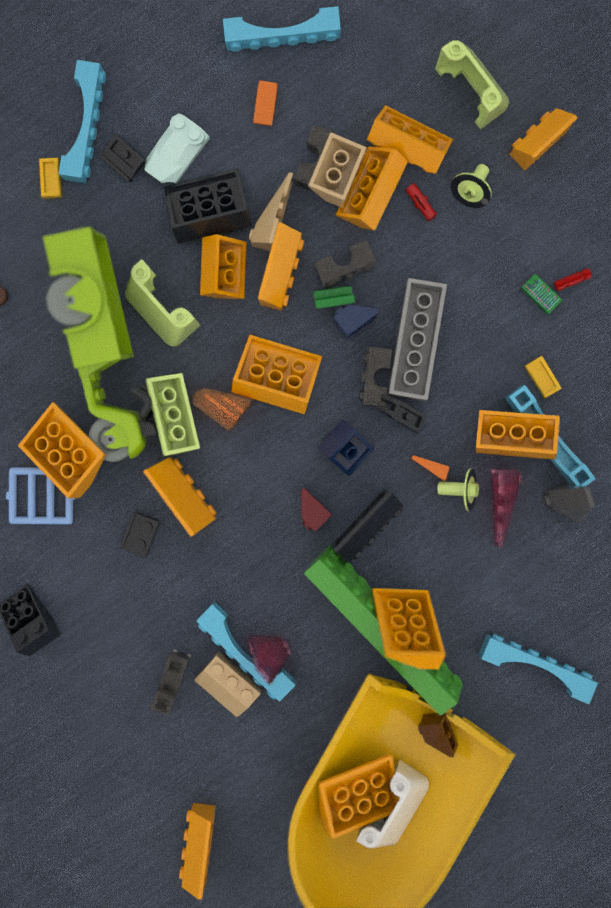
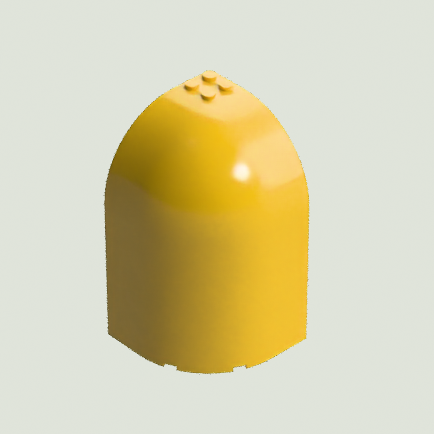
(410, 872)

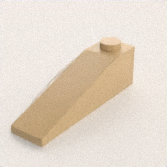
(265, 228)

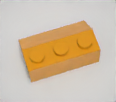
(541, 137)
(223, 267)

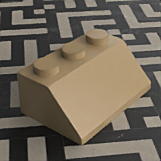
(337, 169)
(228, 684)

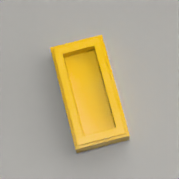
(50, 178)
(542, 377)

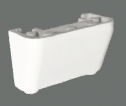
(411, 788)

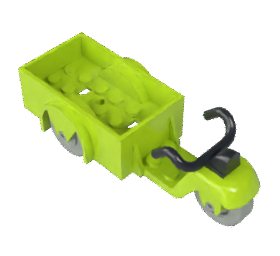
(93, 300)

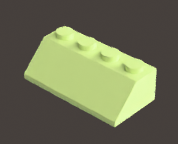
(172, 414)

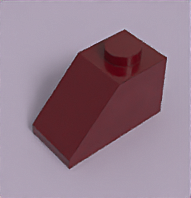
(313, 511)

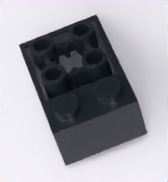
(27, 621)

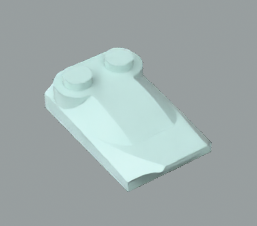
(176, 149)

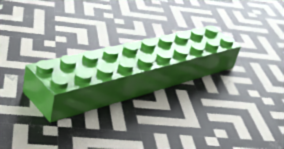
(355, 601)

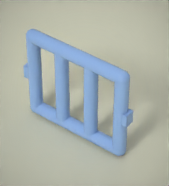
(31, 519)

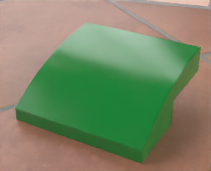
(333, 296)

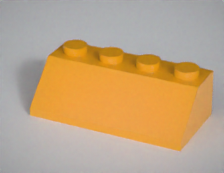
(410, 138)
(372, 187)
(280, 267)
(517, 434)
(197, 849)

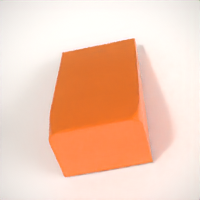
(265, 103)
(435, 468)

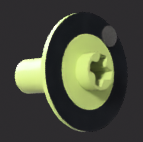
(472, 188)
(468, 489)

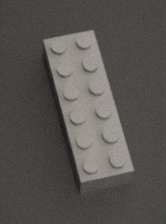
(417, 339)

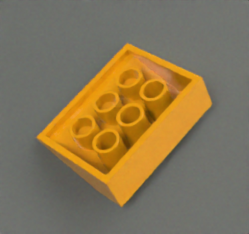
(276, 374)
(63, 452)
(181, 495)
(409, 627)
(357, 797)

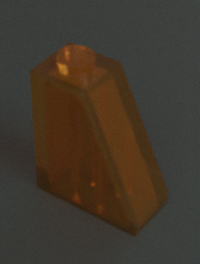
(221, 406)

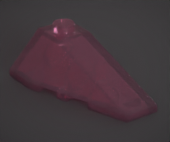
(504, 494)
(269, 655)

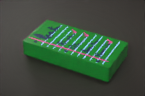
(541, 294)

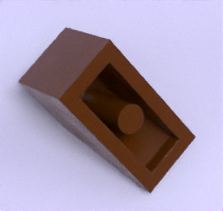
(438, 733)

